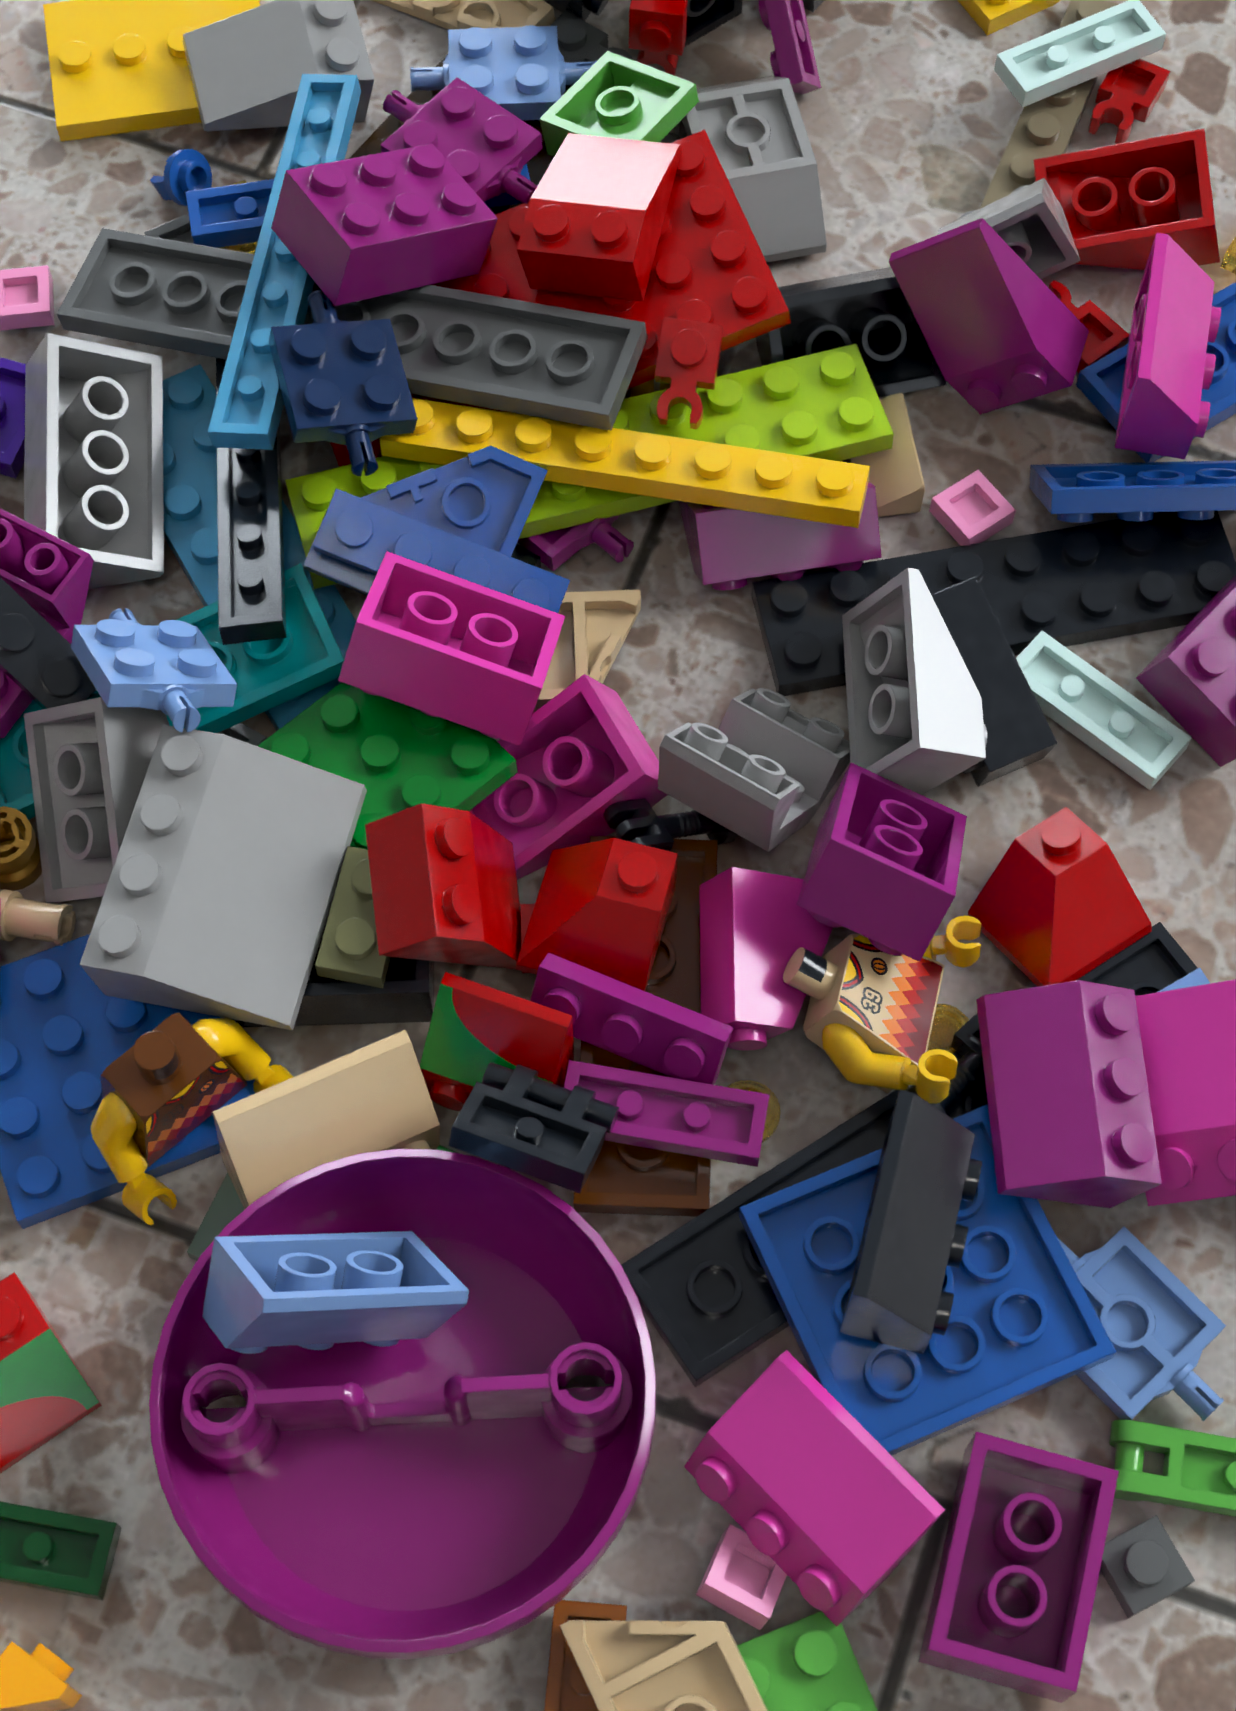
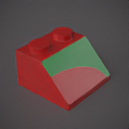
(485, 1026)
(38, 1378)

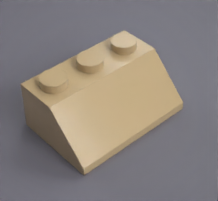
(326, 1114)

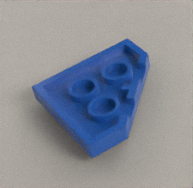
(474, 498)

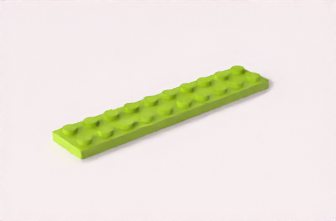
(797, 406)

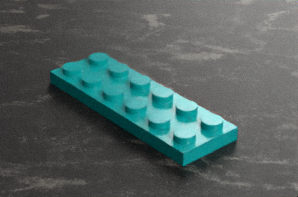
(264, 674)

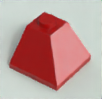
(1059, 902)
(602, 909)

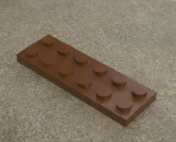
(637, 1177)

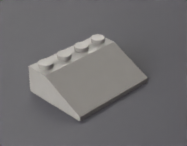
(223, 880)

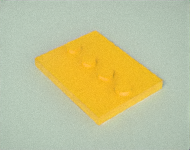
(125, 62)

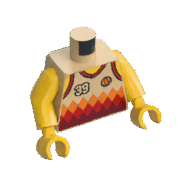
(880, 1008)

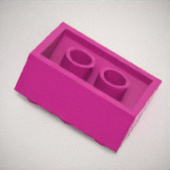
(1168, 355)
(812, 1488)

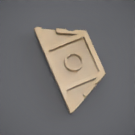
(589, 637)
(662, 1666)

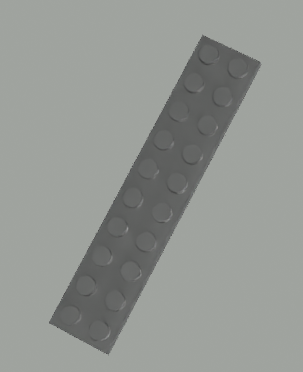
(449, 339)

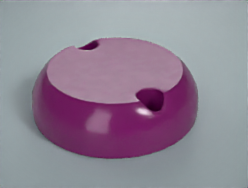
(426, 1481)

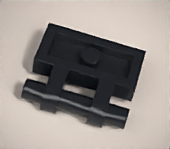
(534, 1125)

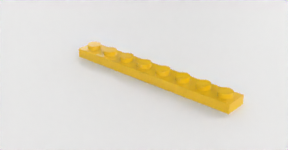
(642, 463)

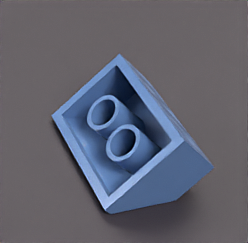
(327, 1290)

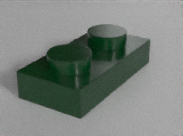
(56, 1550)

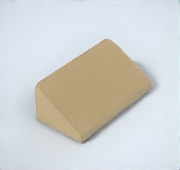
(896, 470)

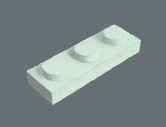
(1079, 52)
(1101, 711)

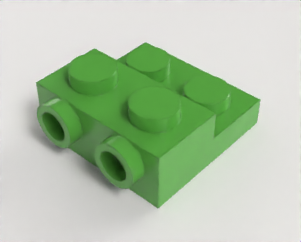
(619, 101)

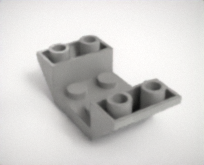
(766, 160)
(756, 771)

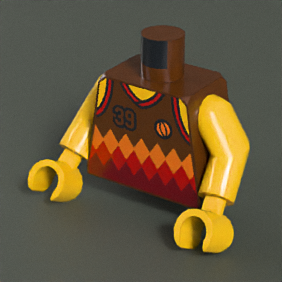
(166, 1091)

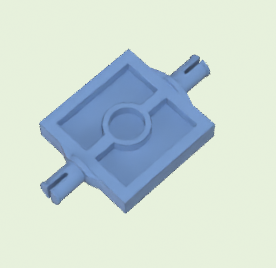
(508, 65)
(154, 667)
(1152, 1325)

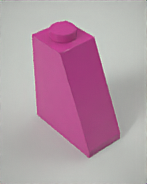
(745, 943)

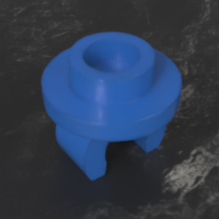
(183, 172)

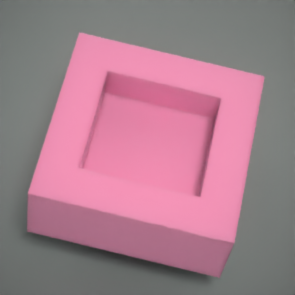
(26, 298)
(972, 509)
(742, 1579)

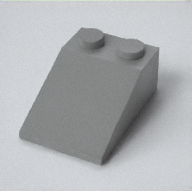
(253, 62)
(909, 689)

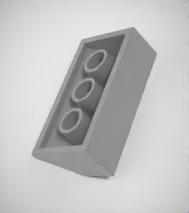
(97, 454)

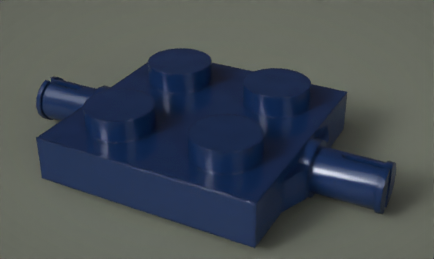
(342, 382)

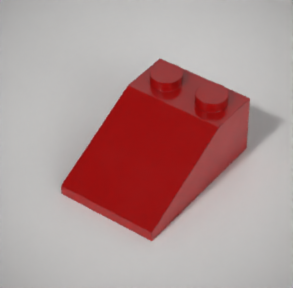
(1130, 192)
(598, 216)
(444, 888)

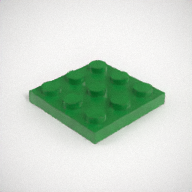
(394, 753)

